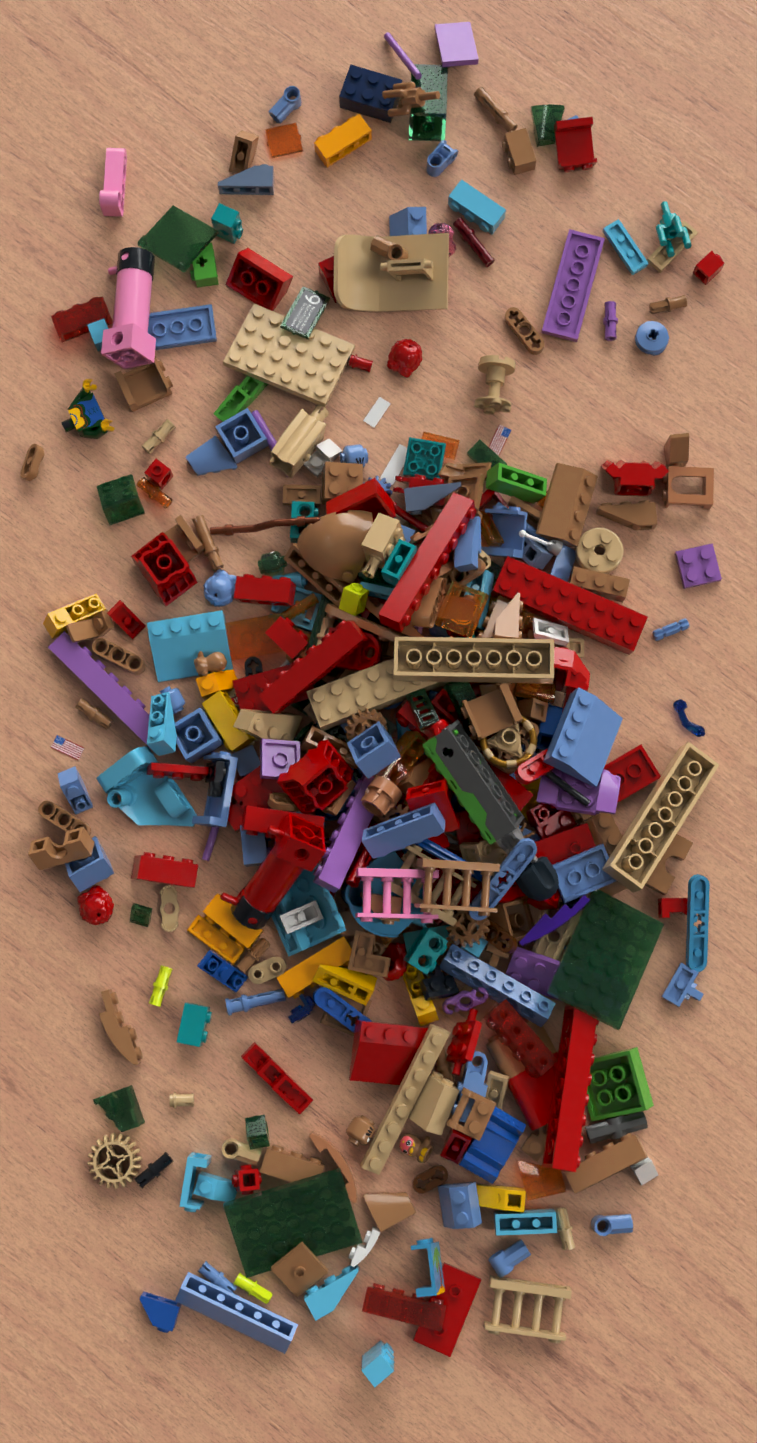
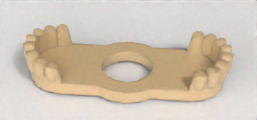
(169, 895)

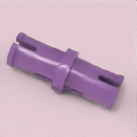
(610, 321)

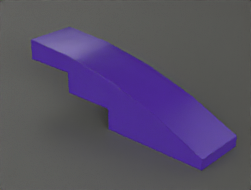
(547, 925)

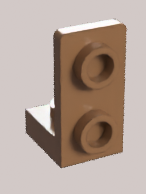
(90, 628)

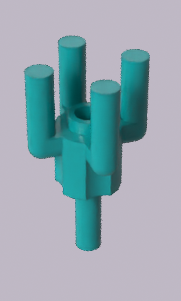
(670, 228)

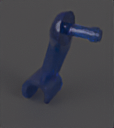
(697, 730)

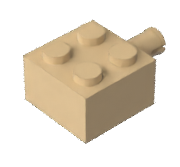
(380, 542)

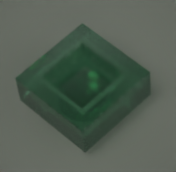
(140, 915)

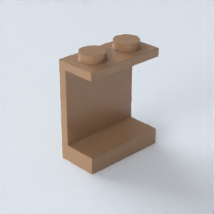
(491, 712)

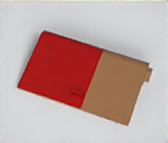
(530, 1094)

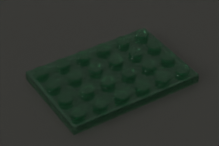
(605, 959)
(282, 1217)

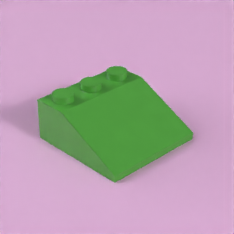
(618, 1085)

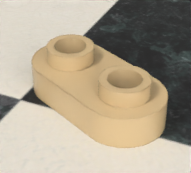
(267, 970)

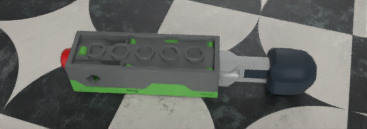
(486, 801)

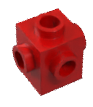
(253, 1182)

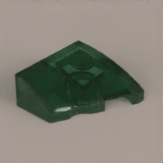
(544, 119)
(122, 1108)

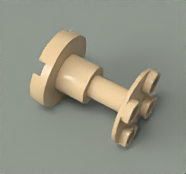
(495, 372)

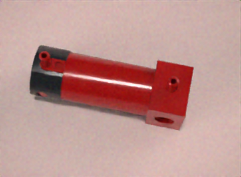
(297, 848)

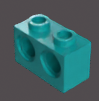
(297, 508)
(421, 947)

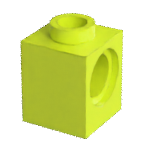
(354, 599)

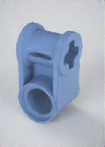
(442, 156)

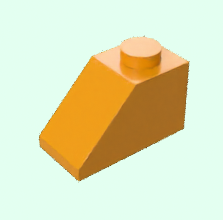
(216, 681)

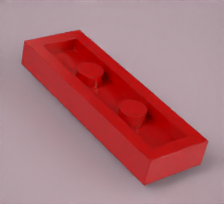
(176, 771)

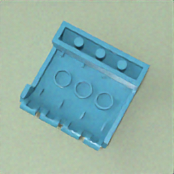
(300, 894)

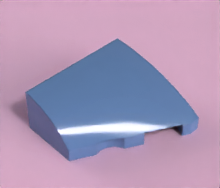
(210, 458)

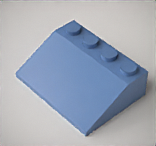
(583, 737)

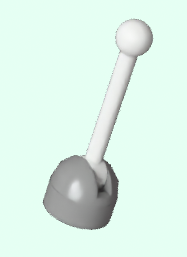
(553, 546)

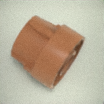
(381, 796)

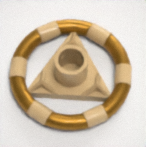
(509, 742)

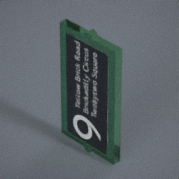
(305, 312)

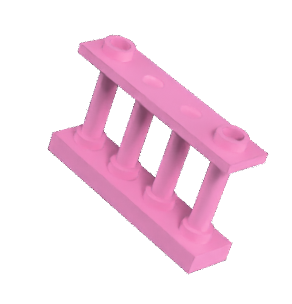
(387, 876)

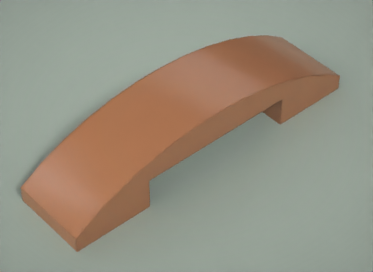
(321, 1144)

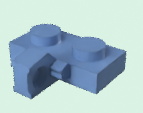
(682, 986)

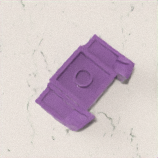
(602, 798)

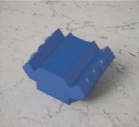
(495, 1146)

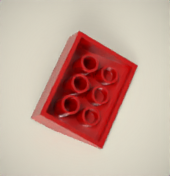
(383, 1051)

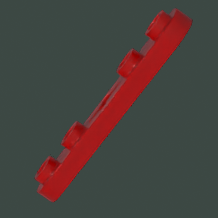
(532, 769)

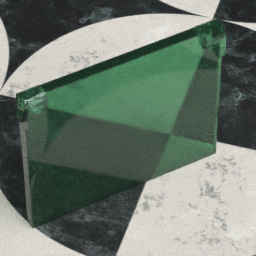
(178, 238)

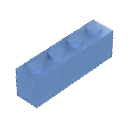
(403, 831)

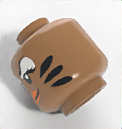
(360, 1130)

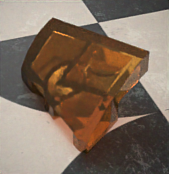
(540, 1181)

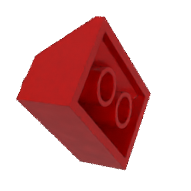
(258, 279)

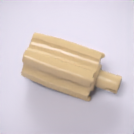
(299, 441)

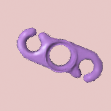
(455, 1000)

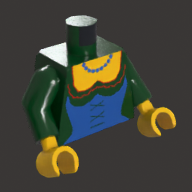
(86, 414)

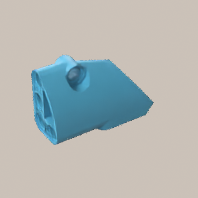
(142, 796)

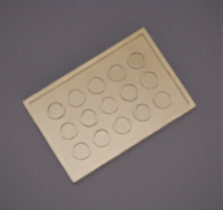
(286, 360)

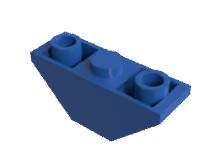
(222, 970)

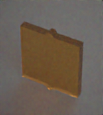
(284, 140)

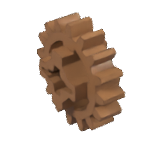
(358, 723)
(475, 928)

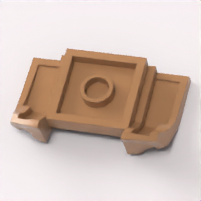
(472, 481)

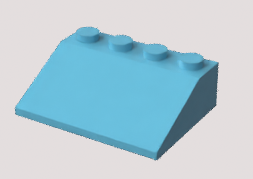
(180, 639)

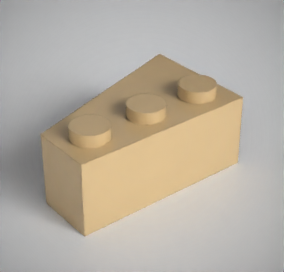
(268, 725)

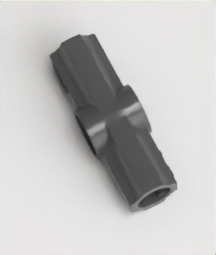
(616, 1127)

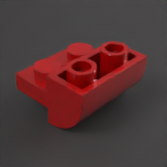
(549, 820)

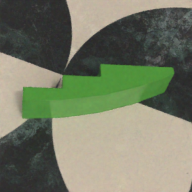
(240, 398)

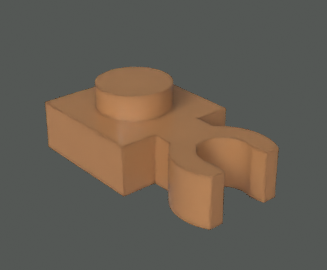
(535, 1144)

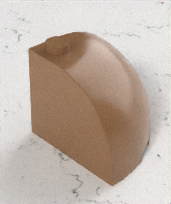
(335, 543)

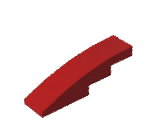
(277, 1078)

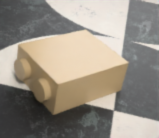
(434, 1104)

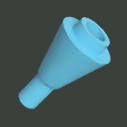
(295, 577)

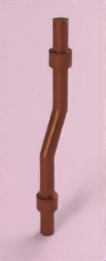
(229, 529)

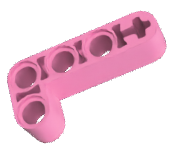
(112, 197)

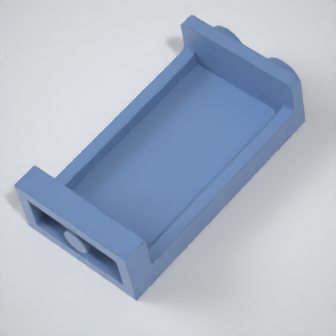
(218, 808)

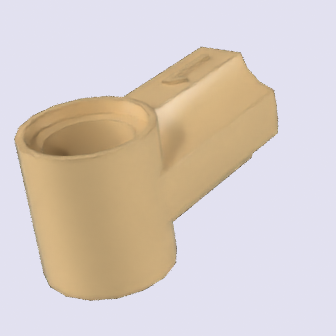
(242, 1153)

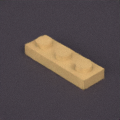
(660, 260)

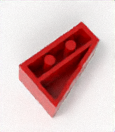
(164, 870)

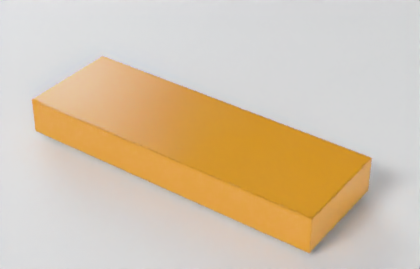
(215, 939)

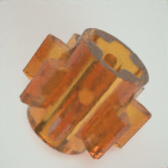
(527, 622)

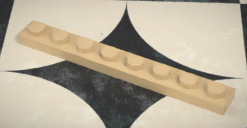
(405, 1099)

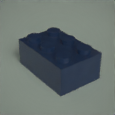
(364, 91)

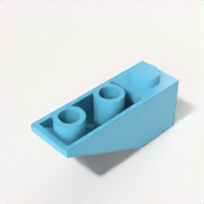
(161, 726)
(325, 1298)

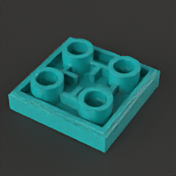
(424, 458)

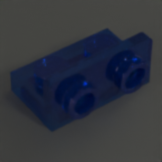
(301, 1012)

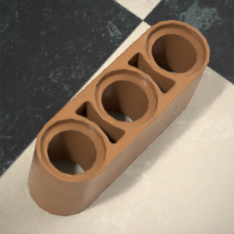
(430, 605)
(110, 652)
(58, 813)

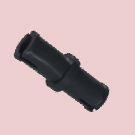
(154, 1170)

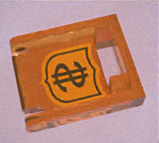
(461, 613)

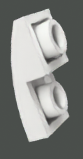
(360, 1252)

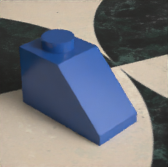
(161, 1311)

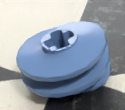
(654, 330)

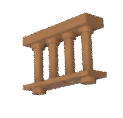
(448, 868)

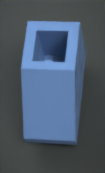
(75, 790)

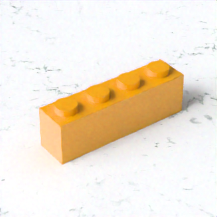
(301, 975)

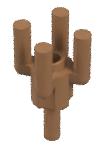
(409, 97)

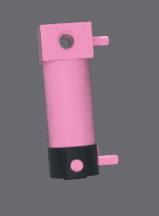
(128, 340)

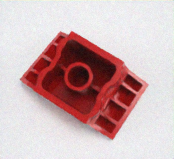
(634, 477)
(164, 568)
(316, 778)

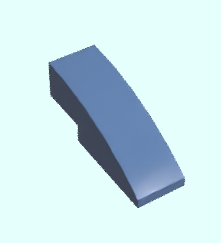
(468, 547)

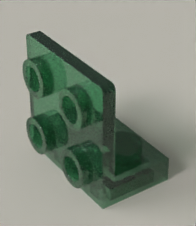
(120, 499)

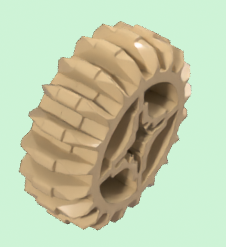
(110, 1153)

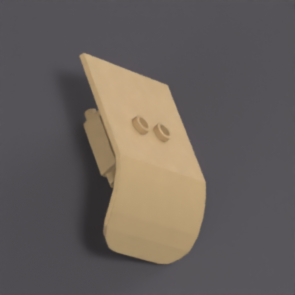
(383, 285)

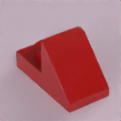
(126, 619)

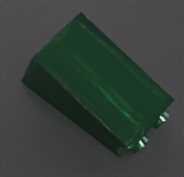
(429, 121)

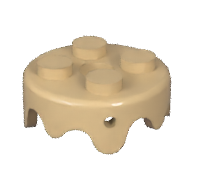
(602, 537)

